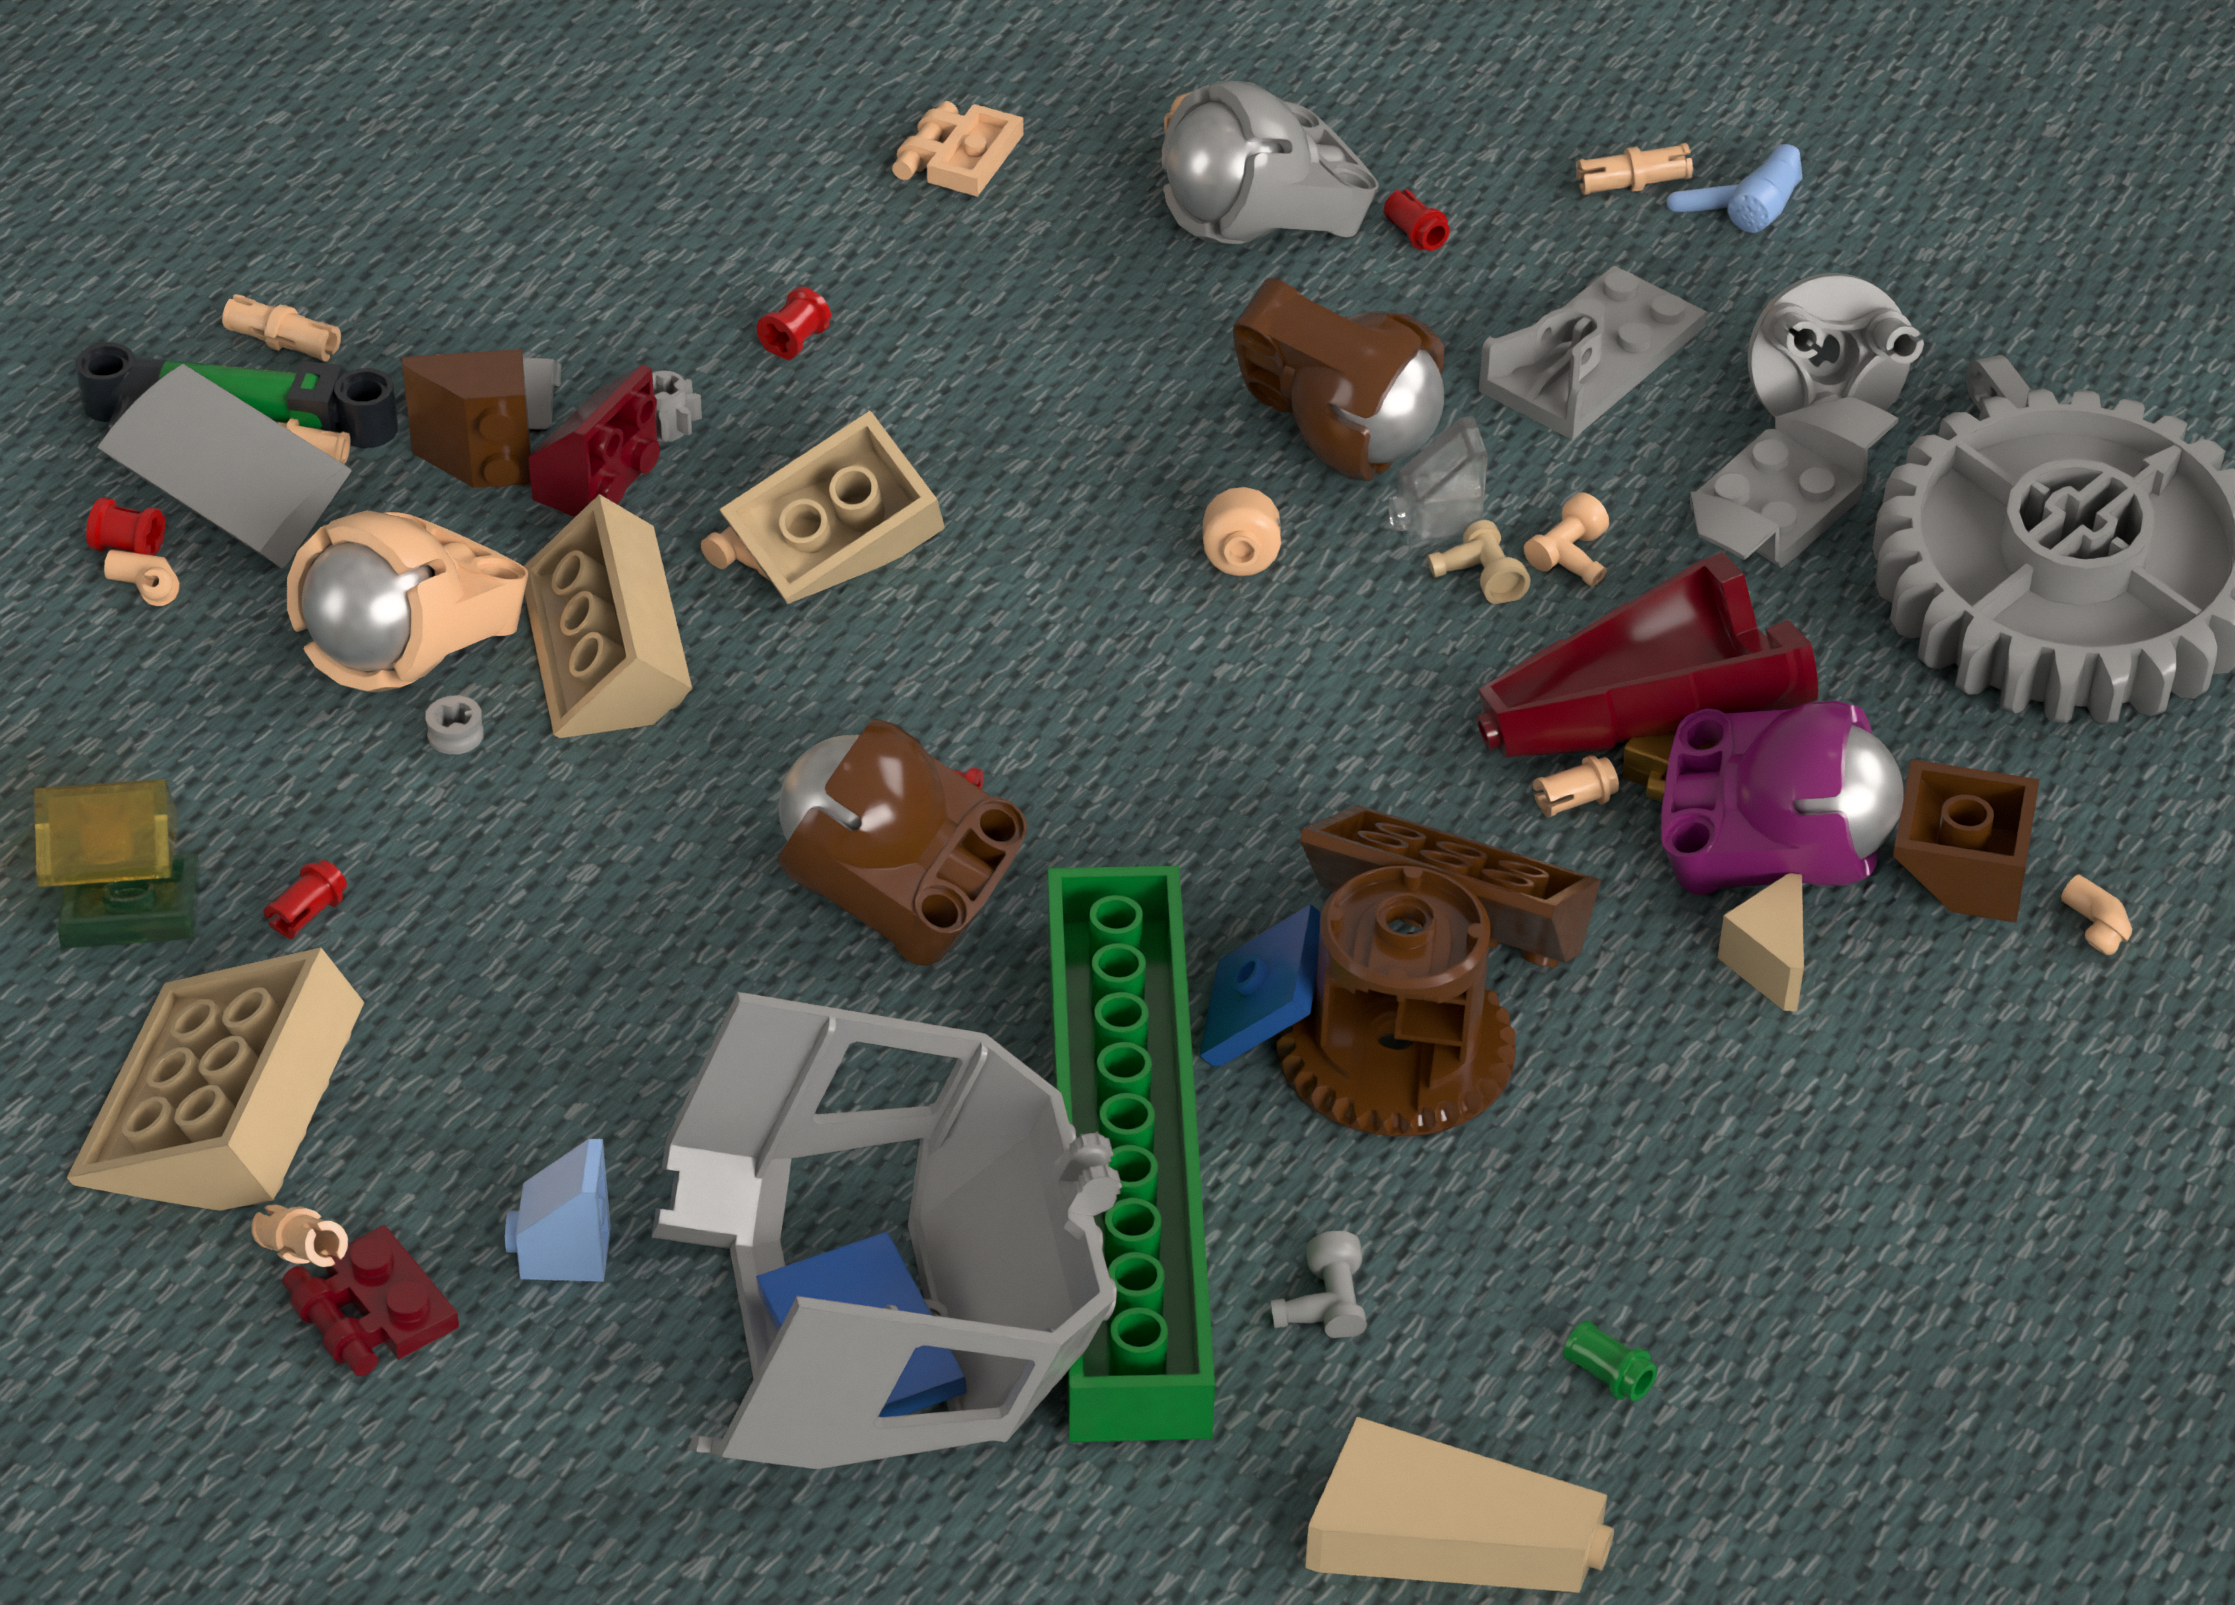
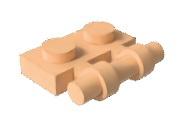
(958, 148)

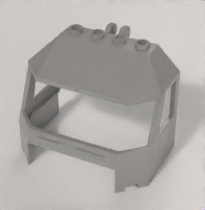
(992, 1225)

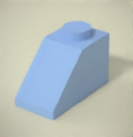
(563, 1219)

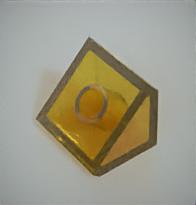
(104, 832)

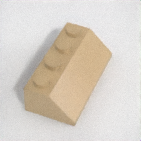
(605, 624)

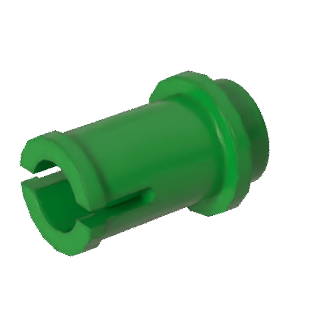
(1623, 1369)

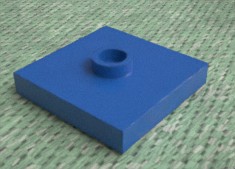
(1262, 987)

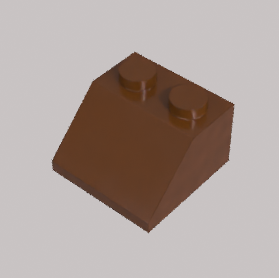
(470, 415)
(1967, 836)

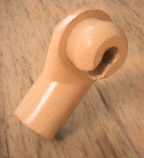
(2106, 911)

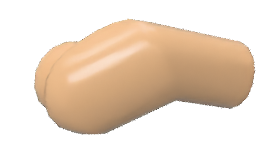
(149, 573)

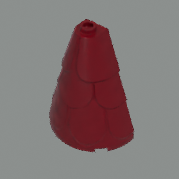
(1649, 668)

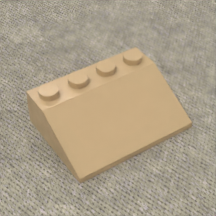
(222, 1084)

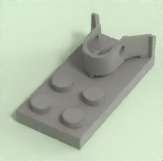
(1588, 351)

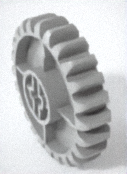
(2063, 555)

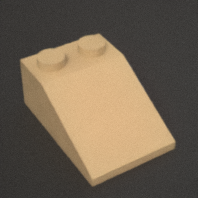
(835, 512)

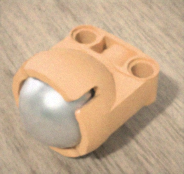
(397, 597)

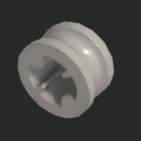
(451, 712)

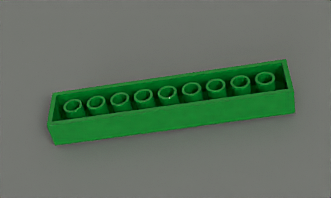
(1131, 1078)

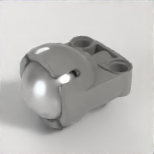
(1259, 164)

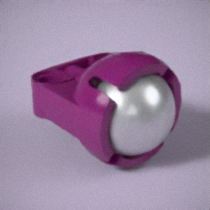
(1778, 797)

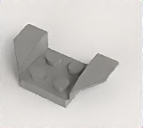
(1791, 480)

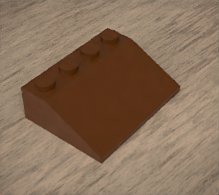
(1526, 899)

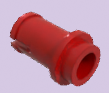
(1424, 226)
(318, 887)

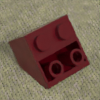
(599, 446)

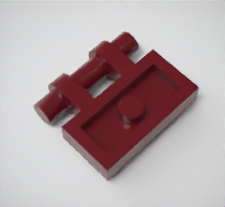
(387, 1289)

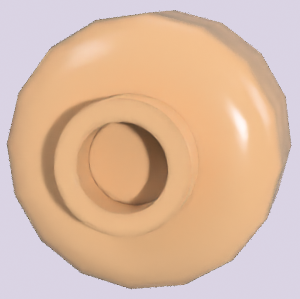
(1241, 531)

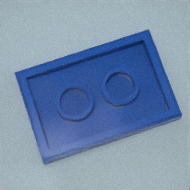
(871, 1276)

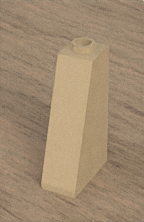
(1452, 1517)

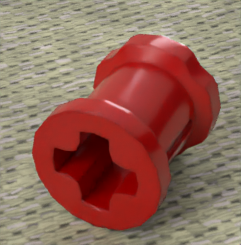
(792, 324)
(124, 528)

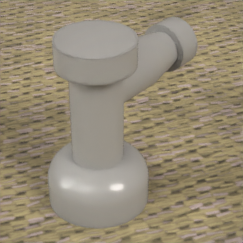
(1334, 1259)

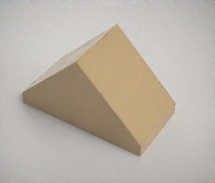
(1765, 941)

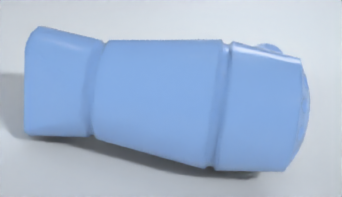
(1755, 199)

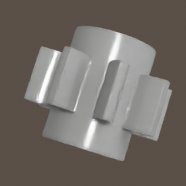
(675, 405)

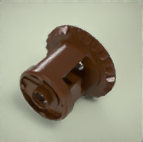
(1403, 985)

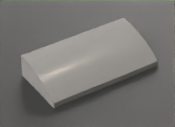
(226, 462)

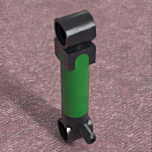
(316, 395)

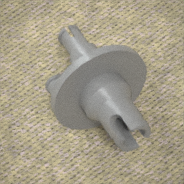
(1830, 343)

